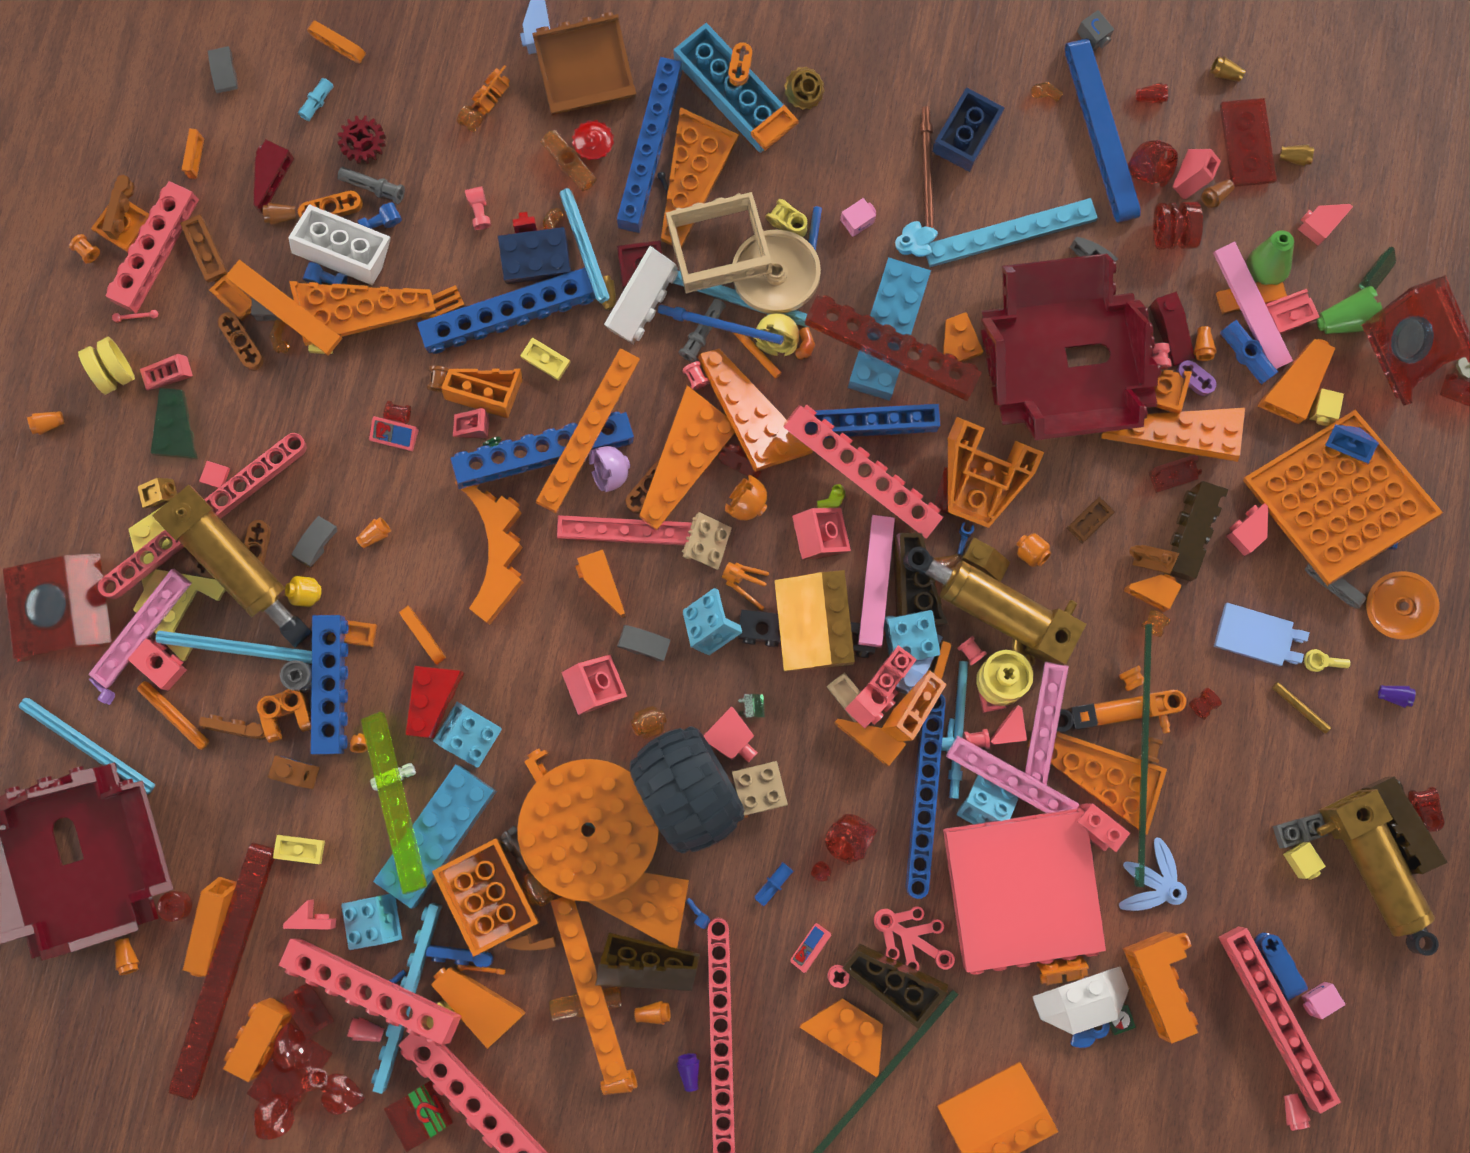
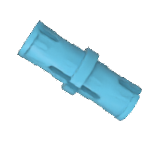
(315, 99)

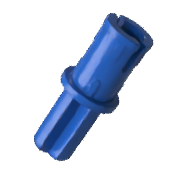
(773, 884)

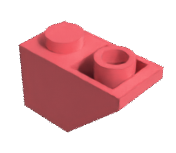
(1196, 171)
(1251, 531)

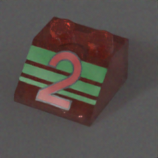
(418, 1116)

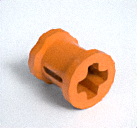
(84, 248)

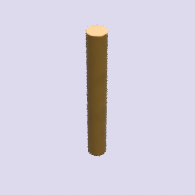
(1301, 707)

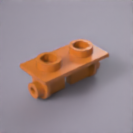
(1074, 969)

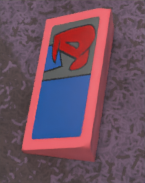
(393, 433)
(810, 947)

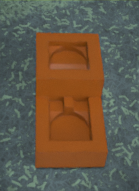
(525, 943)

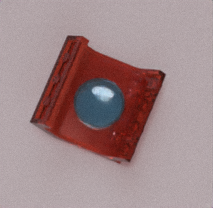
(1418, 335)
(56, 605)

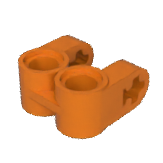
(270, 721)

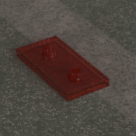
(1248, 142)

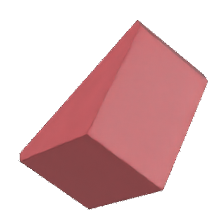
(471, 424)
(1011, 729)

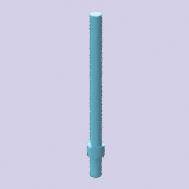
(955, 773)

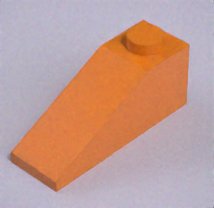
(599, 577)
(914, 708)
(873, 739)

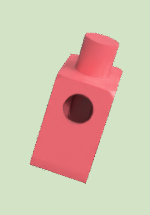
(731, 736)

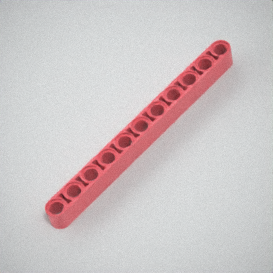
(234, 499)
(724, 1036)

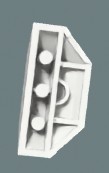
(1084, 1002)

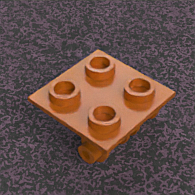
(496, 86)

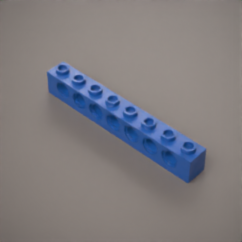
(649, 145)
(536, 293)
(512, 465)

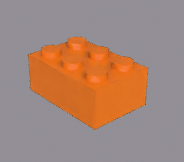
(257, 1039)

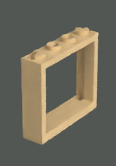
(727, 273)

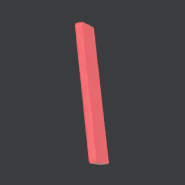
(622, 530)

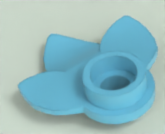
(915, 239)

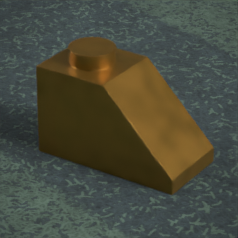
(985, 559)

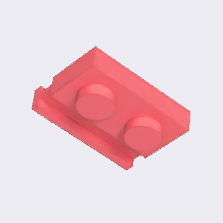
(1292, 311)

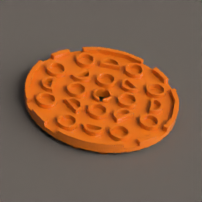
(553, 836)

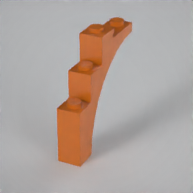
(499, 582)

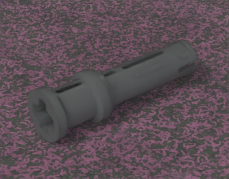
(380, 187)
(697, 339)

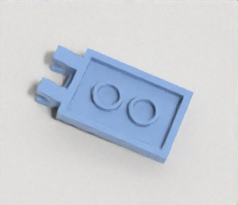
(1258, 635)

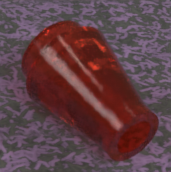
(1154, 93)

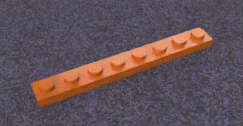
(587, 431)
(590, 994)

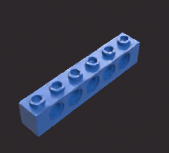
(880, 420)
(321, 627)

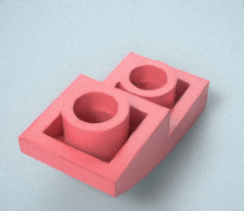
(892, 671)

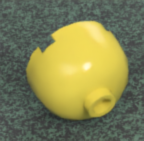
(780, 325)

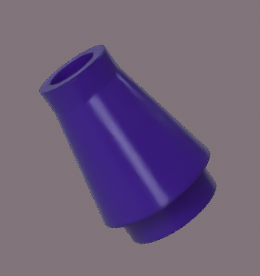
(1398, 695)
(689, 1070)

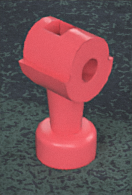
(477, 200)

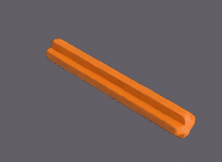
(173, 715)

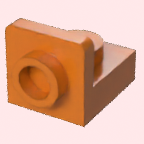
(537, 770)

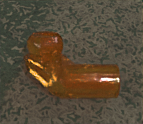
(552, 218)

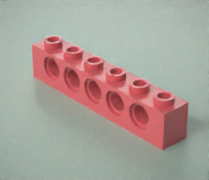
(154, 258)

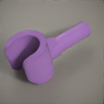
(106, 695)

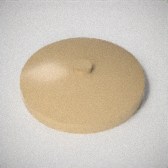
(793, 274)

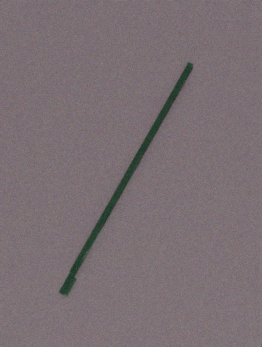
(1140, 871)
(885, 1072)

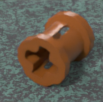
(437, 378)
(1153, 749)

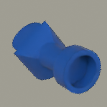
(387, 216)
(315, 274)

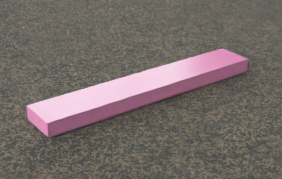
(1252, 304)
(876, 581)
(140, 628)
(1046, 721)
(1008, 777)

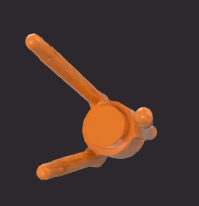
(736, 572)

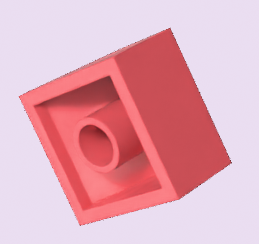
(821, 533)
(594, 684)

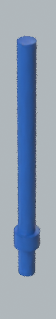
(681, 314)

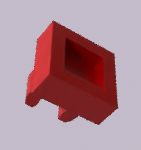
(524, 223)

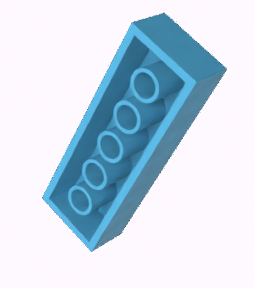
(707, 64)
(897, 306)
(441, 829)

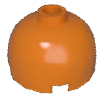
(748, 499)

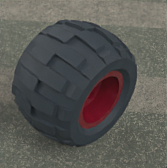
(686, 790)

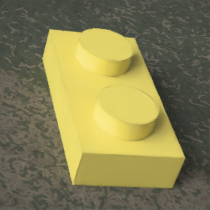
(545, 359)
(298, 849)

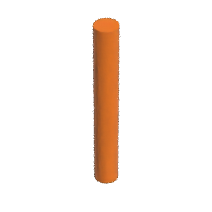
(759, 355)

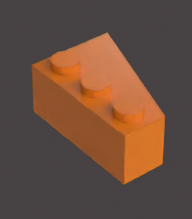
(483, 389)

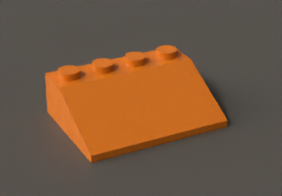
(485, 897)
(998, 1114)

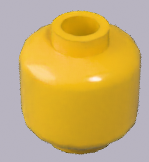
(303, 591)

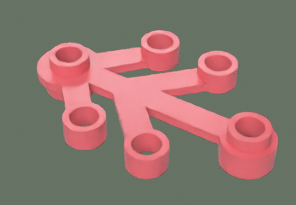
(910, 936)

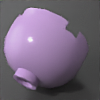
(610, 468)

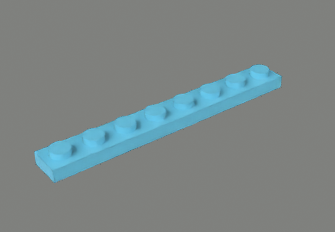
(1011, 232)
(416, 963)

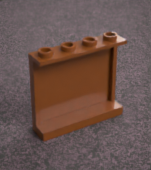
(584, 63)

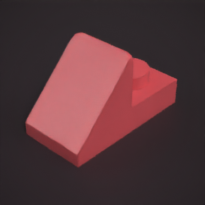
(304, 919)

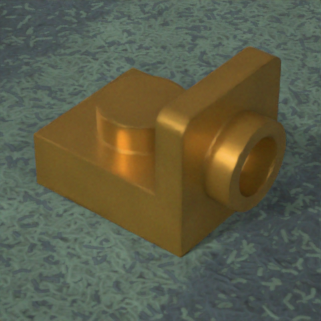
(156, 492)

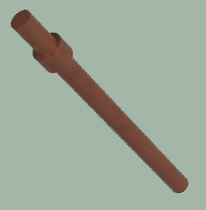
(926, 130)

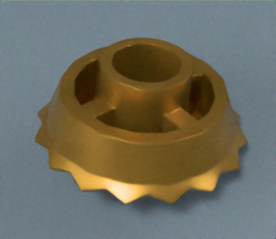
(804, 88)

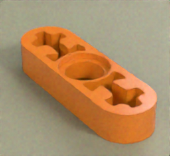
(336, 42)
(343, 197)
(422, 635)

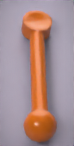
(482, 969)

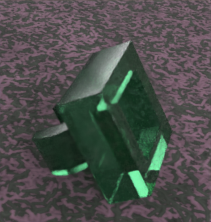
(753, 706)

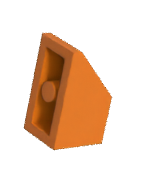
(1156, 591)

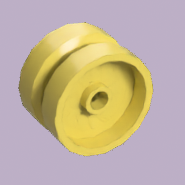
(106, 365)
(1004, 677)

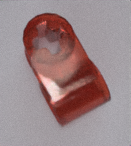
(1428, 807)

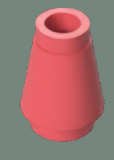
(365, 1031)
(1295, 1113)

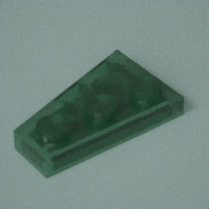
(172, 427)

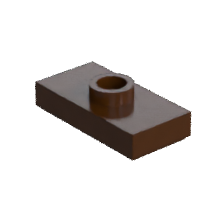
(1090, 519)

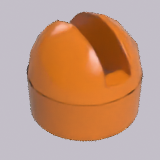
(358, 743)

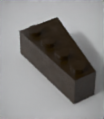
(1194, 528)
(912, 589)
(1407, 828)
(645, 965)
(898, 985)

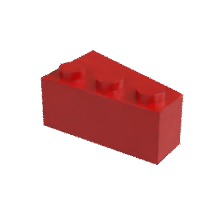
(429, 699)

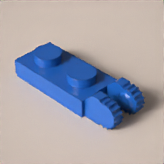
(461, 955)

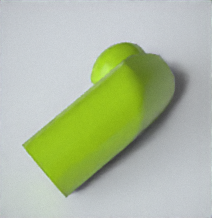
(835, 498)

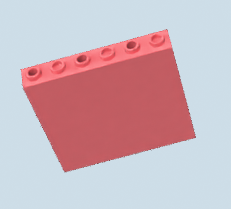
(1024, 891)

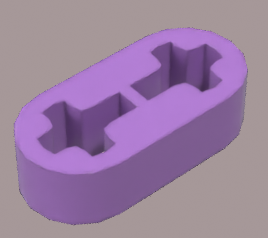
(1201, 375)

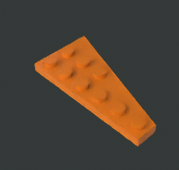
(696, 164)
(651, 905)

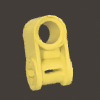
(785, 216)

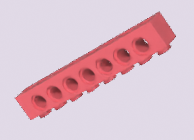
(923, 524)
(295, 964)
(1279, 1019)
(473, 1088)

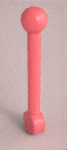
(118, 318)

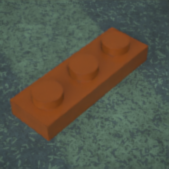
(204, 248)

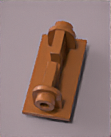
(1153, 558)

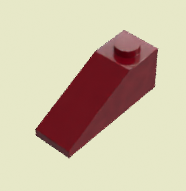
(270, 169)
(1173, 327)

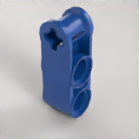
(1281, 965)

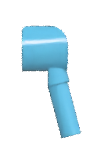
(948, 741)

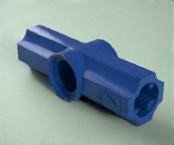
(1258, 363)

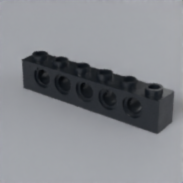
(750, 619)

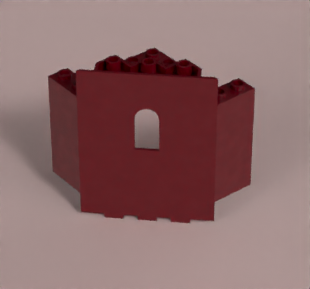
(1059, 308)
(91, 898)

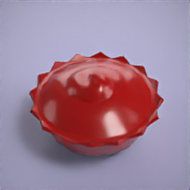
(593, 140)

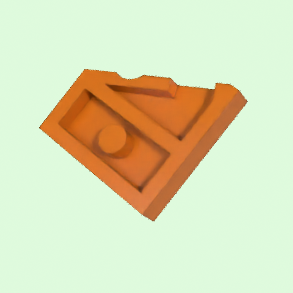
(961, 338)

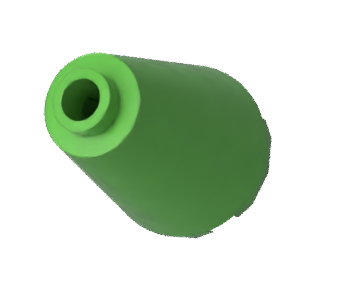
(1272, 259)
(1350, 313)

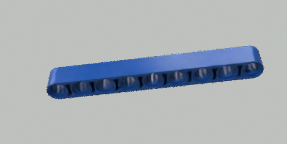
(1102, 130)
(927, 806)

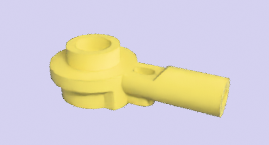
(1317, 661)

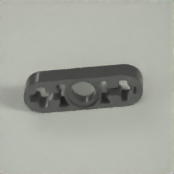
(1341, 589)

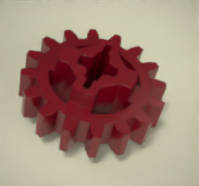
(359, 137)

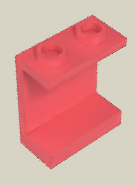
(1102, 829)

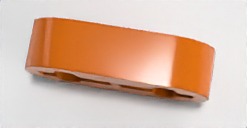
(744, 65)

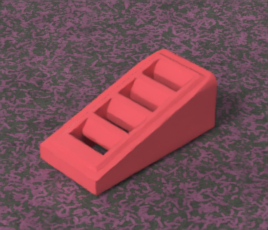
(179, 366)

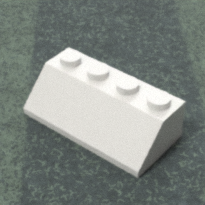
(339, 244)
(641, 296)

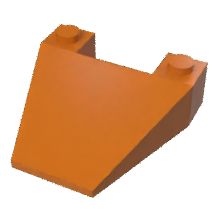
(981, 483)

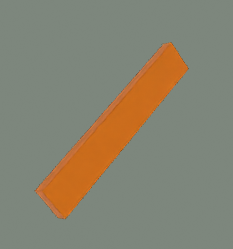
(283, 307)

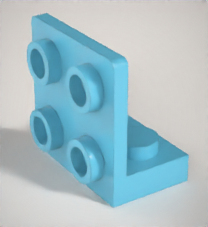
(707, 623)
(913, 633)
(467, 734)
(987, 803)
(371, 921)

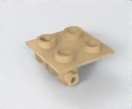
(706, 540)
(760, 788)

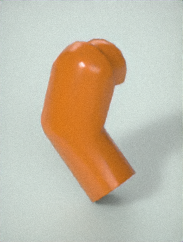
(807, 345)

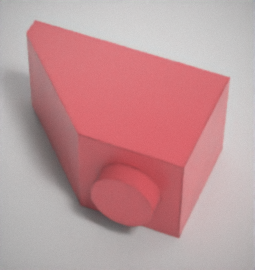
(1322, 221)

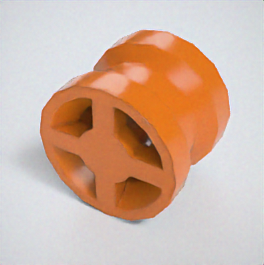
(1132, 678)

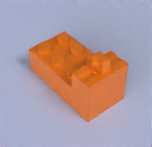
(1158, 984)

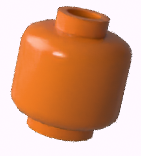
(1033, 550)

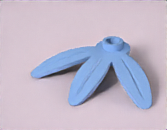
(1163, 885)

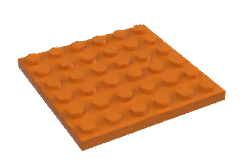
(1339, 506)

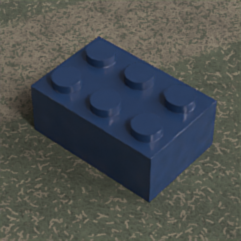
(968, 129)
(534, 255)

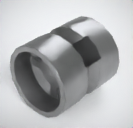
(297, 676)

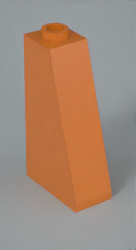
(1297, 387)
(207, 925)
(480, 1008)

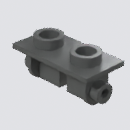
(511, 844)

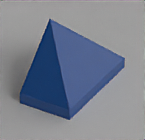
(1352, 442)

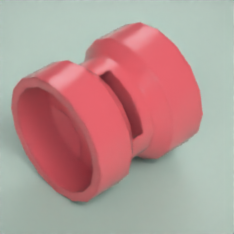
(1160, 355)

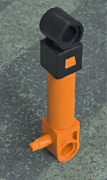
(1122, 710)

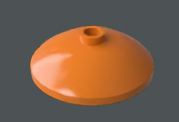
(1385, 603)

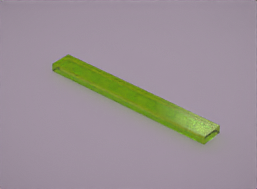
(393, 803)

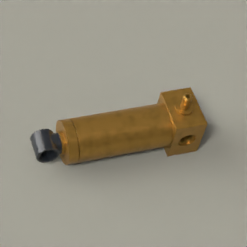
(1362, 826)

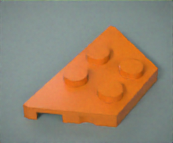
(849, 1033)

